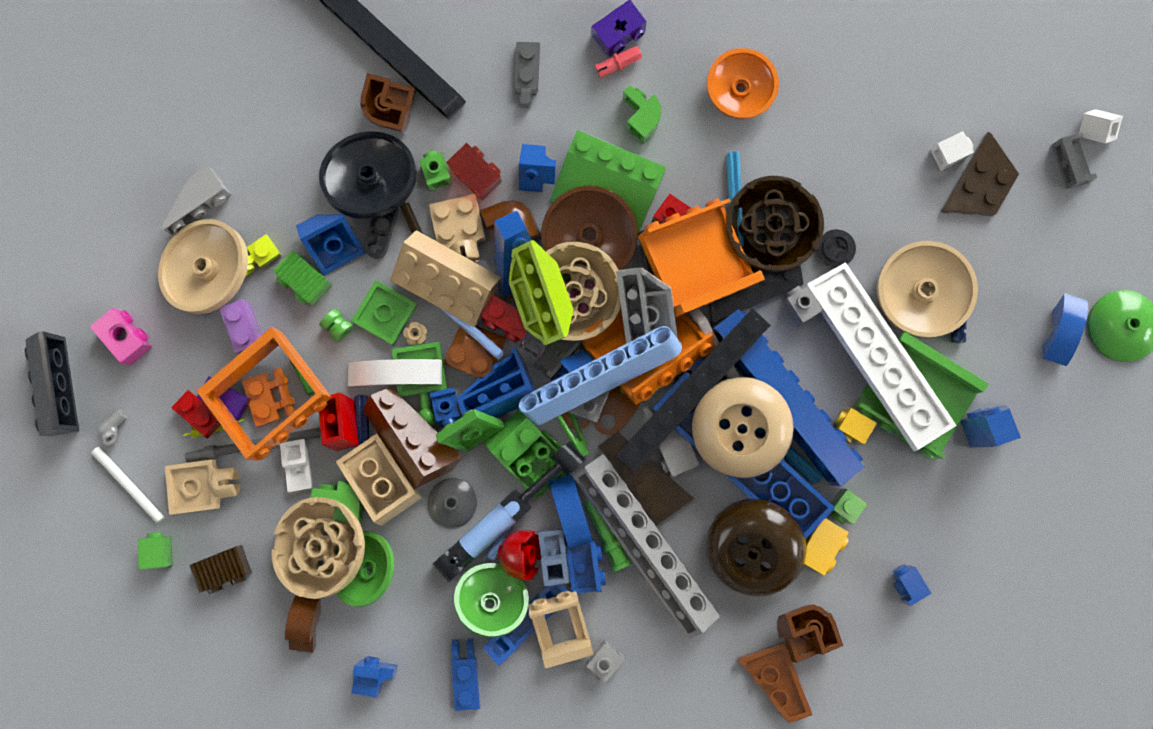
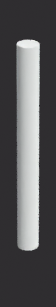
(127, 484)

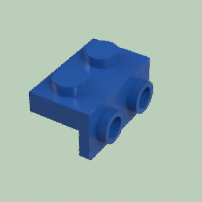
(584, 568)

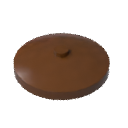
(594, 218)

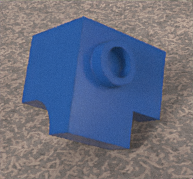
(535, 168)
(369, 676)

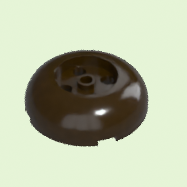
(802, 226)
(757, 521)

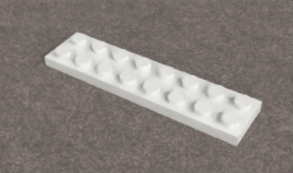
(881, 357)

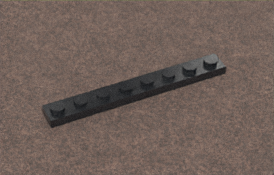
(693, 390)

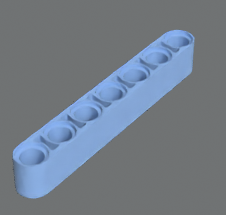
(600, 375)

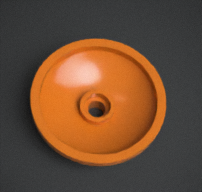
(745, 69)

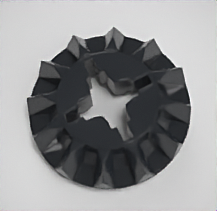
(844, 241)

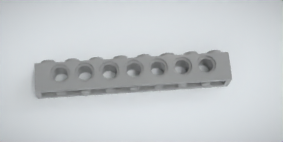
(646, 547)

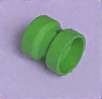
(336, 325)

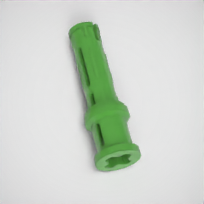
(610, 543)

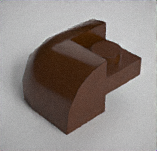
(387, 102)
(504, 208)
(808, 632)

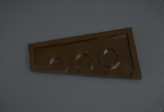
(649, 484)

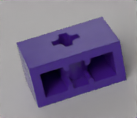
(623, 17)

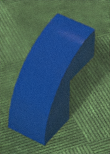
(1069, 325)
(570, 511)

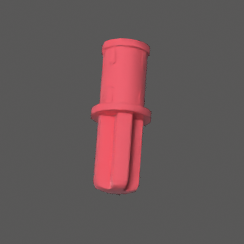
(618, 61)

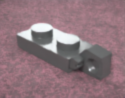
(527, 71)

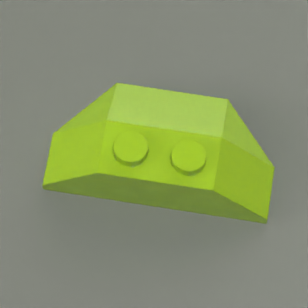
(540, 293)

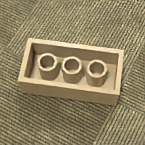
(444, 278)

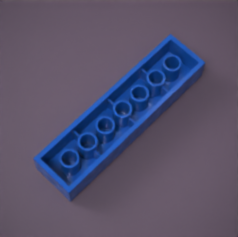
(812, 428)
(779, 485)

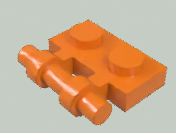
(263, 403)

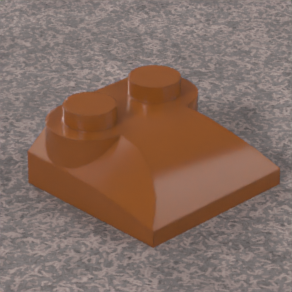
(471, 356)

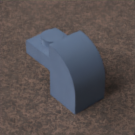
(553, 557)

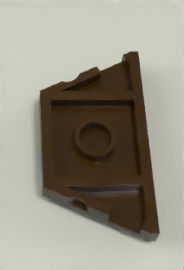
(983, 181)

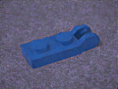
(465, 677)

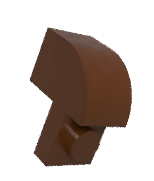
(302, 624)

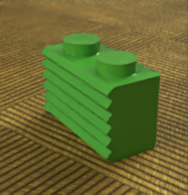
(301, 278)

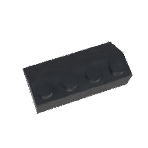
(51, 384)

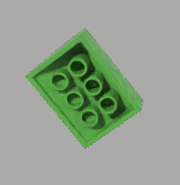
(608, 166)

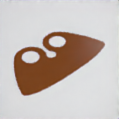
(617, 405)

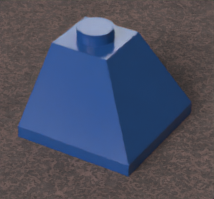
(329, 241)

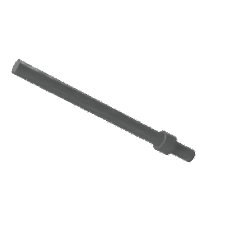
(212, 452)

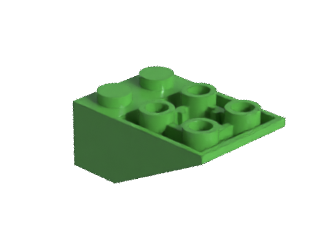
(523, 451)

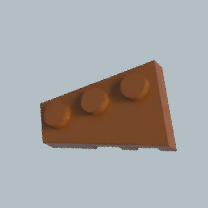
(779, 680)

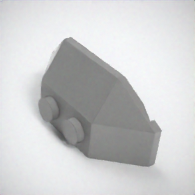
(644, 303)

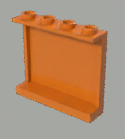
(696, 257)
(641, 388)

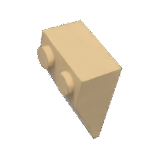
(378, 480)

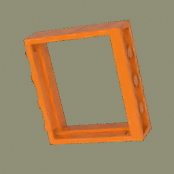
(237, 369)

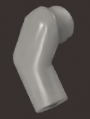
(108, 427)

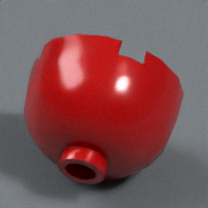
(519, 554)

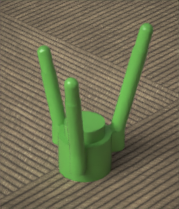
(580, 444)

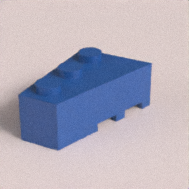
(508, 234)
(500, 389)
(990, 427)

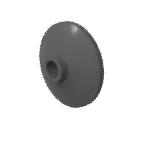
(465, 502)

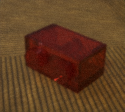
(474, 170)

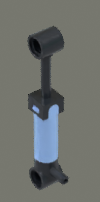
(503, 516)

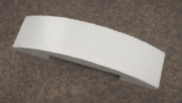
(395, 372)

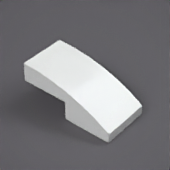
(297, 466)

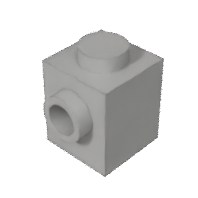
(802, 304)
(604, 661)

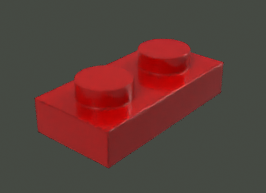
(196, 414)

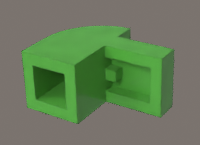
(647, 115)
(344, 495)

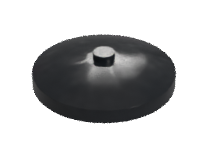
(367, 175)

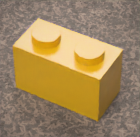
(824, 545)

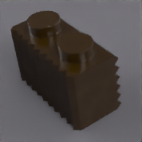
(221, 568)

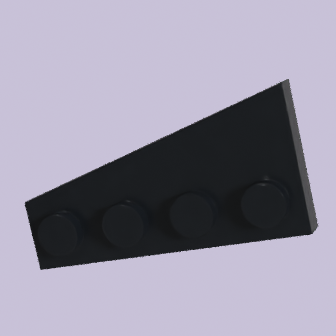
(773, 286)

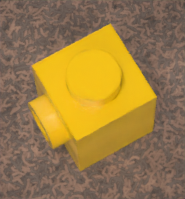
(854, 426)

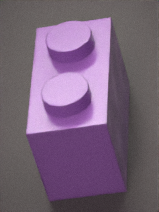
(240, 324)

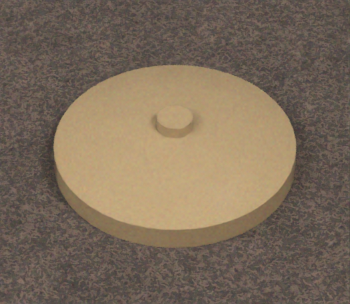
(203, 266)
(927, 289)

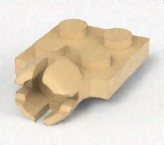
(459, 225)
(199, 486)

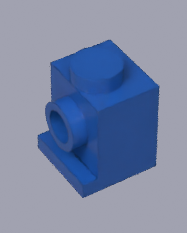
(445, 399)
(910, 584)

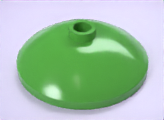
(1111, 328)
(368, 584)
(490, 584)

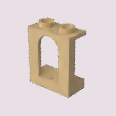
(564, 651)

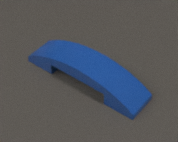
(502, 647)

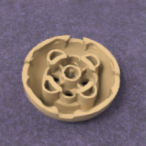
(583, 264)
(768, 412)
(303, 544)

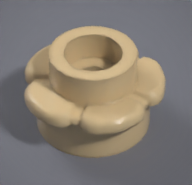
(415, 327)

